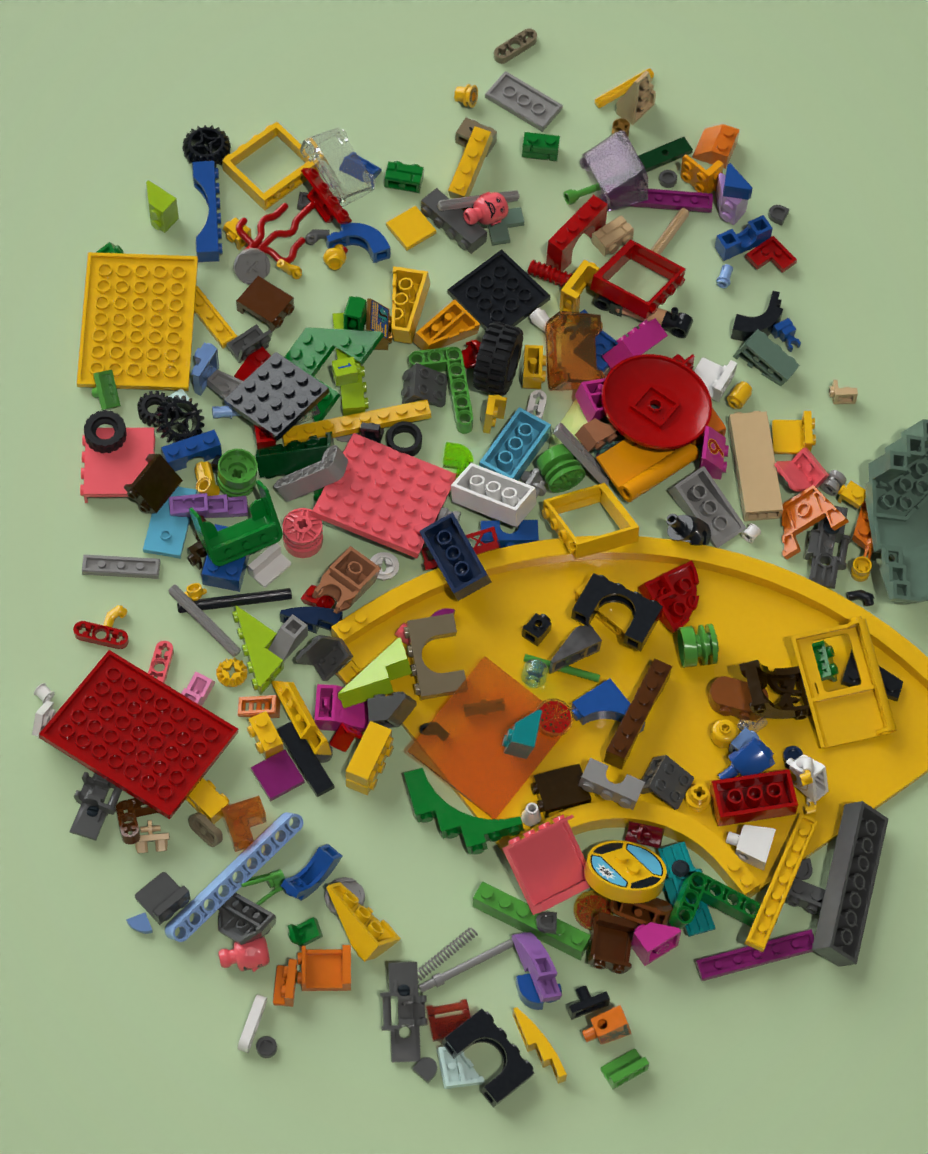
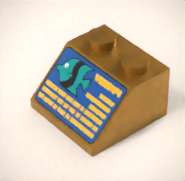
(379, 320)

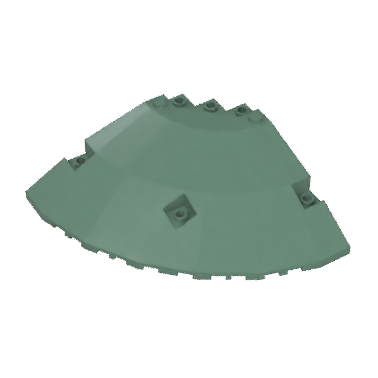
(900, 514)

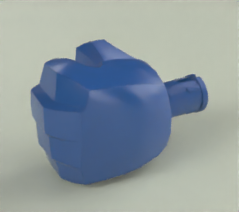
(749, 760)

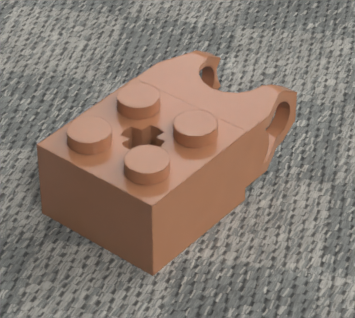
(347, 579)

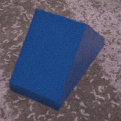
(735, 185)

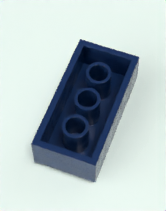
(455, 556)

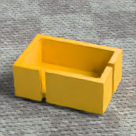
(369, 758)

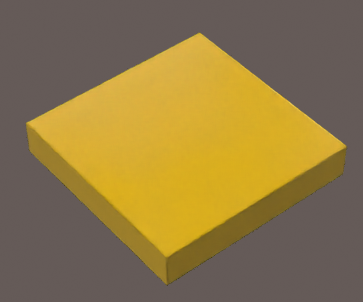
(411, 228)

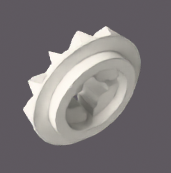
(391, 563)

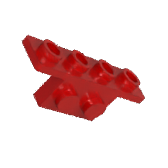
(324, 200)

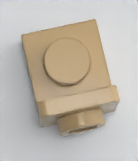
(842, 395)

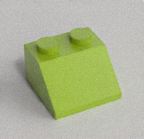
(162, 207)

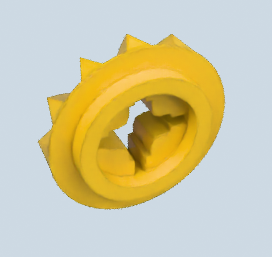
(237, 678)

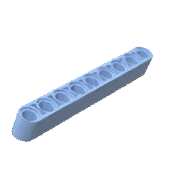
(225, 878)

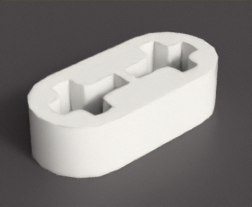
(542, 403)

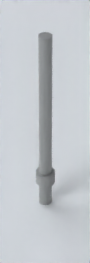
(439, 979)

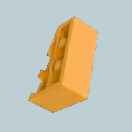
(446, 328)

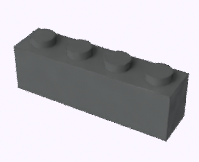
(453, 223)

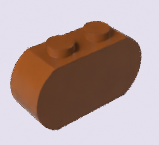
(732, 698)
(653, 911)

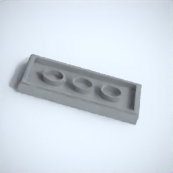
(523, 101)

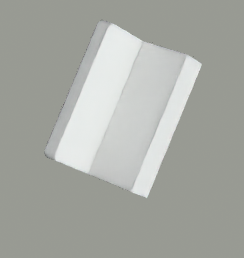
(268, 565)

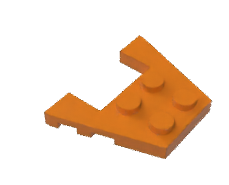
(803, 512)

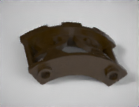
(786, 677)

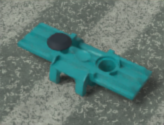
(678, 869)

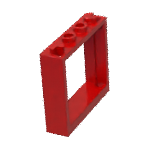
(647, 258)

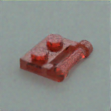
(444, 1026)

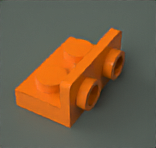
(285, 984)

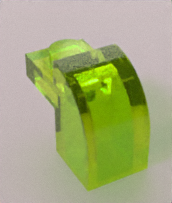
(457, 457)

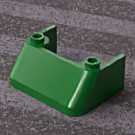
(244, 537)

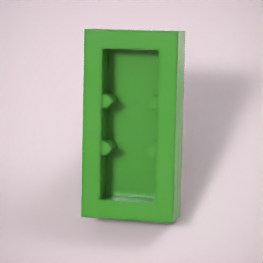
(106, 390)

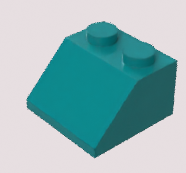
(522, 736)

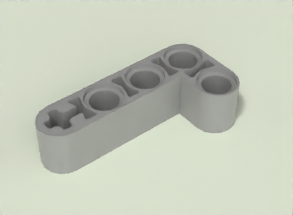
(314, 476)

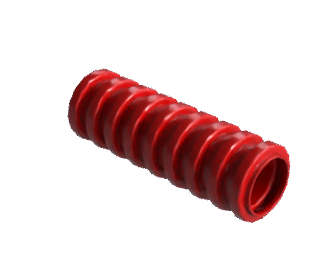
(548, 273)

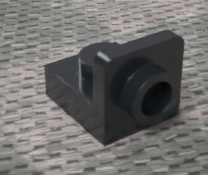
(372, 431)

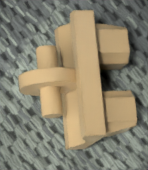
(160, 839)

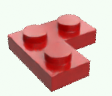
(772, 251)

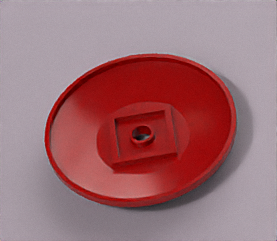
(662, 381)

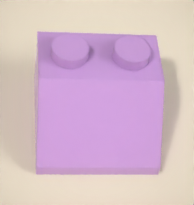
(729, 208)

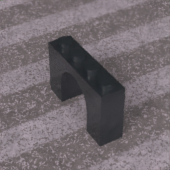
(602, 591)
(482, 1029)

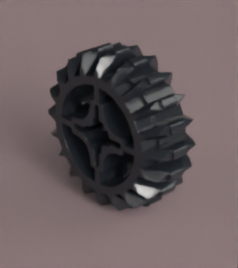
(210, 145)
(176, 413)

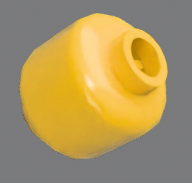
(723, 733)

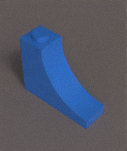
(601, 703)

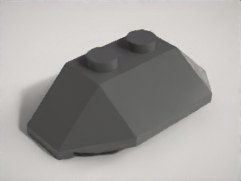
(244, 920)

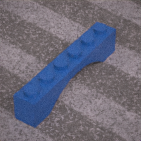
(207, 240)

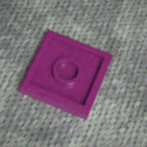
(277, 775)

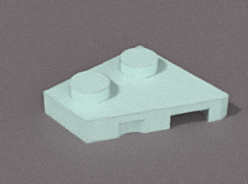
(457, 1071)

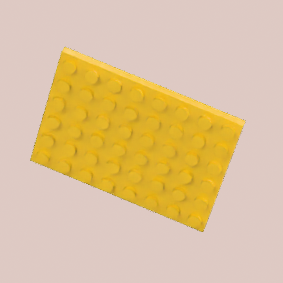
(138, 320)

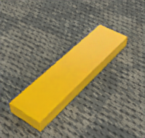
(212, 319)

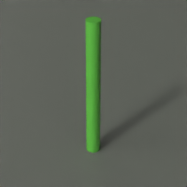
(568, 669)

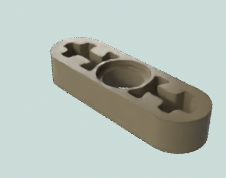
(518, 39)

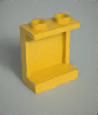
(575, 285)

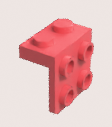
(802, 471)

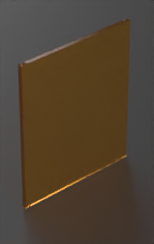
(468, 736)

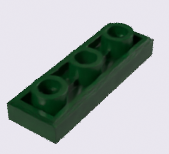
(665, 154)

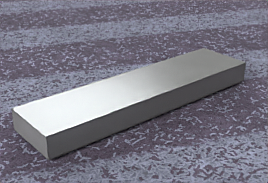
(581, 453)
(121, 566)

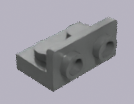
(805, 896)

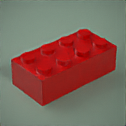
(753, 797)

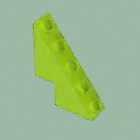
(257, 641)
(377, 676)

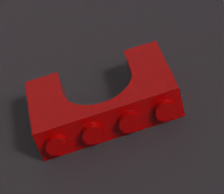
(586, 220)

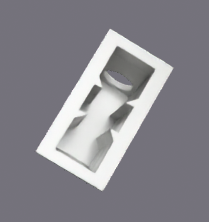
(752, 844)

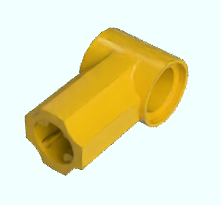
(205, 479)

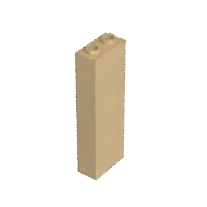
(755, 466)

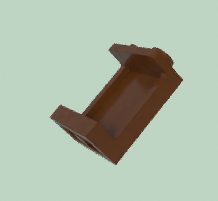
(266, 302)
(611, 943)

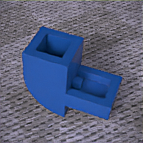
(528, 993)

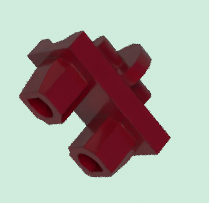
(644, 834)

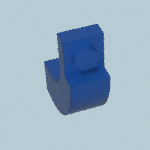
(362, 236)
(313, 873)

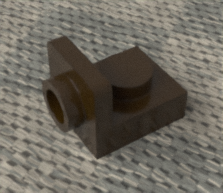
(194, 553)

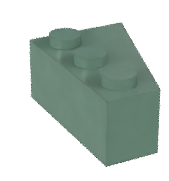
(767, 357)

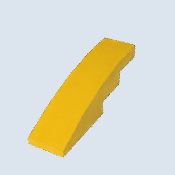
(535, 1040)

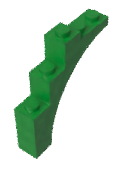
(452, 822)

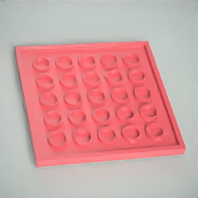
(385, 495)

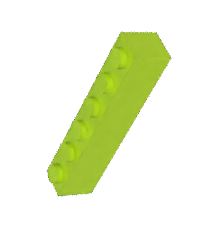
(351, 394)

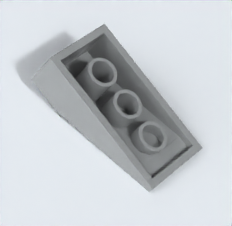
(703, 499)

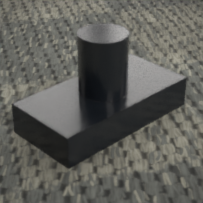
(587, 1003)

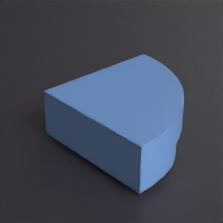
(140, 923)

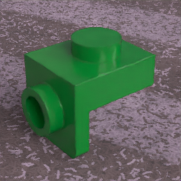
(305, 932)

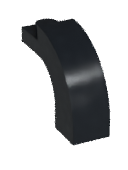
(746, 326)

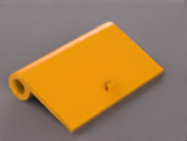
(639, 468)

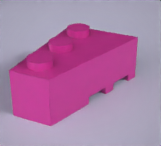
(636, 343)
(590, 400)

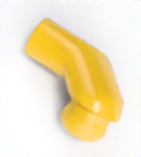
(290, 269)
(113, 614)

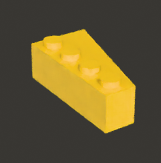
(408, 299)

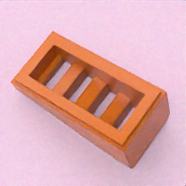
(274, 712)

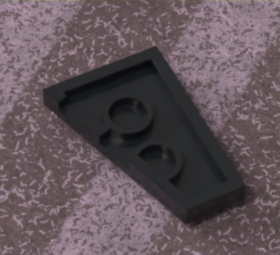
(891, 683)

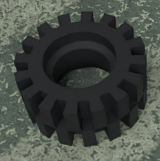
(147, 401)

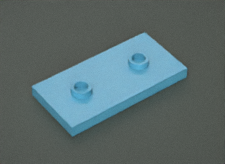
(167, 532)

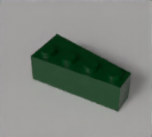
(292, 457)

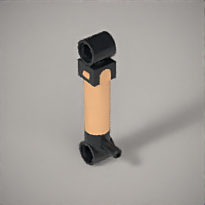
(675, 322)

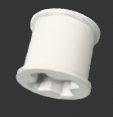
(751, 533)
(44, 693)

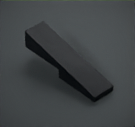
(305, 759)

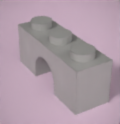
(624, 793)

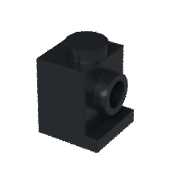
(537, 634)

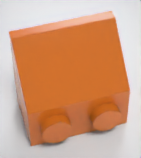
(717, 144)

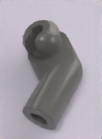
(316, 234)

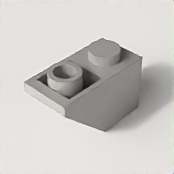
(289, 637)

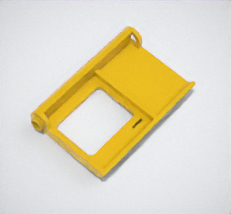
(850, 712)

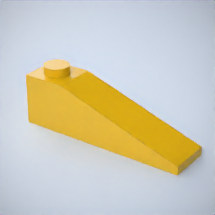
(364, 930)

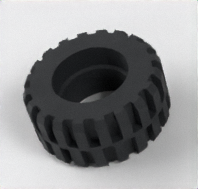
(498, 358)

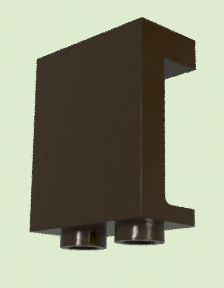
(153, 484)
(559, 789)

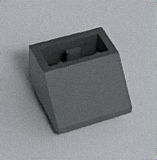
(390, 710)

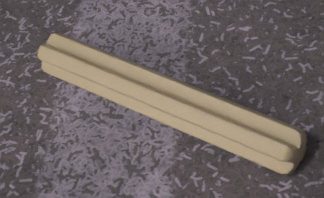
(670, 231)

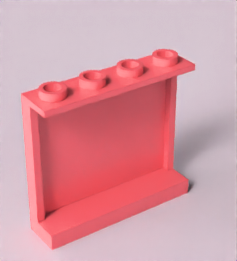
(109, 472)
(547, 864)

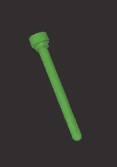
(572, 195)

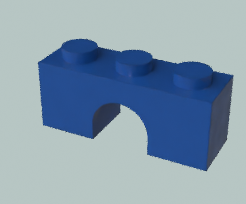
(731, 244)
(204, 445)
(526, 533)

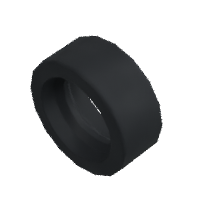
(406, 427)

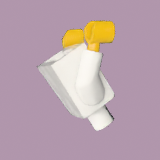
(810, 779)

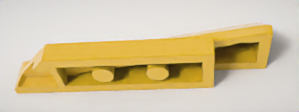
(301, 717)

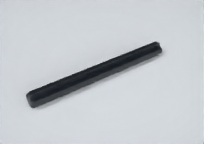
(241, 599)

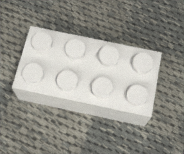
(493, 494)

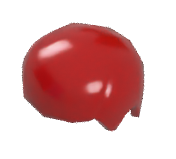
(470, 353)

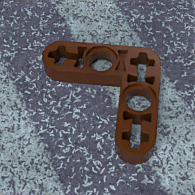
(134, 810)

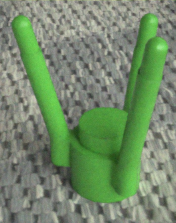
(273, 879)

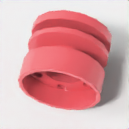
(302, 533)

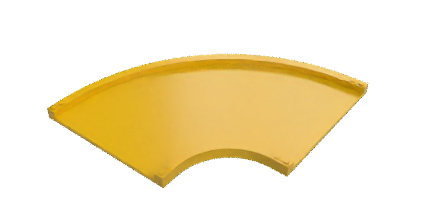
(753, 615)

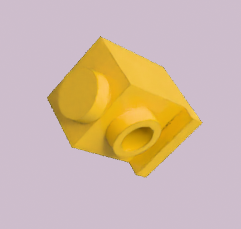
(231, 234)

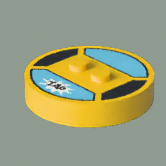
(625, 872)

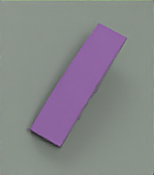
(209, 506)

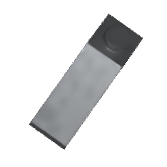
(579, 645)

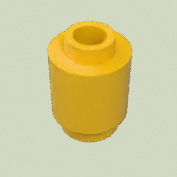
(739, 395)

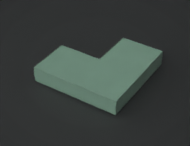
(499, 232)

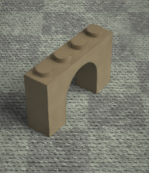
(421, 632)

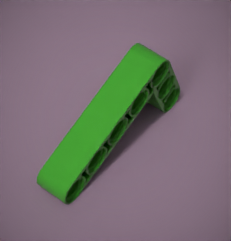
(455, 382)

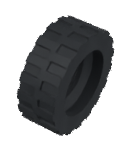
(105, 445)

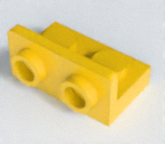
(495, 409)

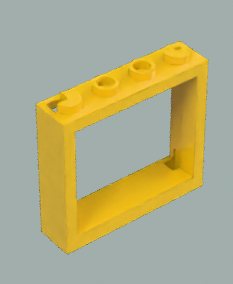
(283, 187)
(584, 497)

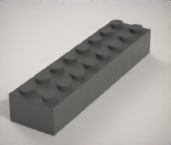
(850, 884)

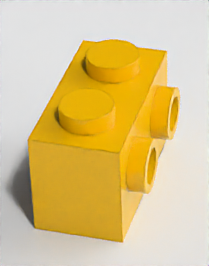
(532, 366)
(266, 736)

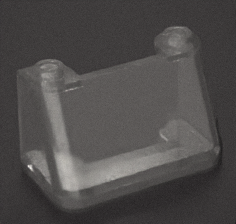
(339, 165)

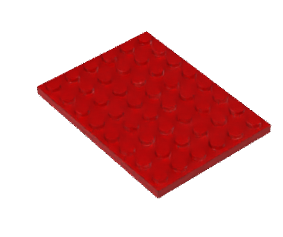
(138, 734)

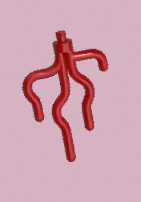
(262, 244)

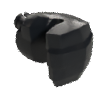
(688, 529)

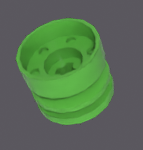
(560, 468)
(237, 473)
(701, 645)

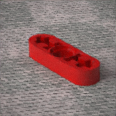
(116, 633)

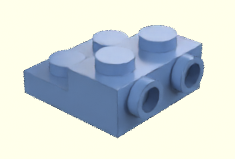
(206, 365)

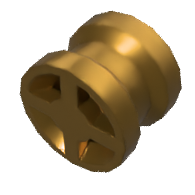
(621, 124)

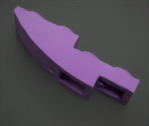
(539, 964)

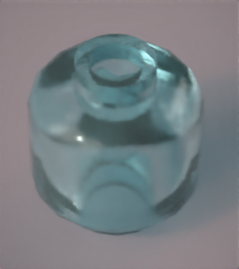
(534, 673)

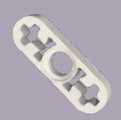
(252, 1023)

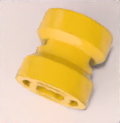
(861, 564)

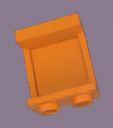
(325, 969)

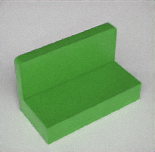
(624, 1068)

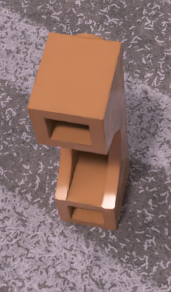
(596, 434)

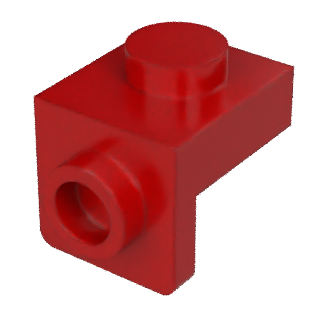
(324, 601)

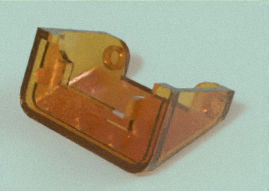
(572, 349)

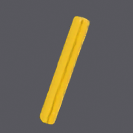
(619, 90)

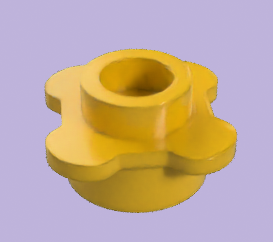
(195, 591)

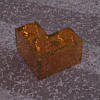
(239, 819)

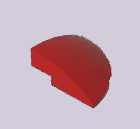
(676, 593)

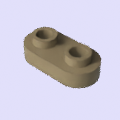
(205, 829)

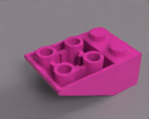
(330, 711)

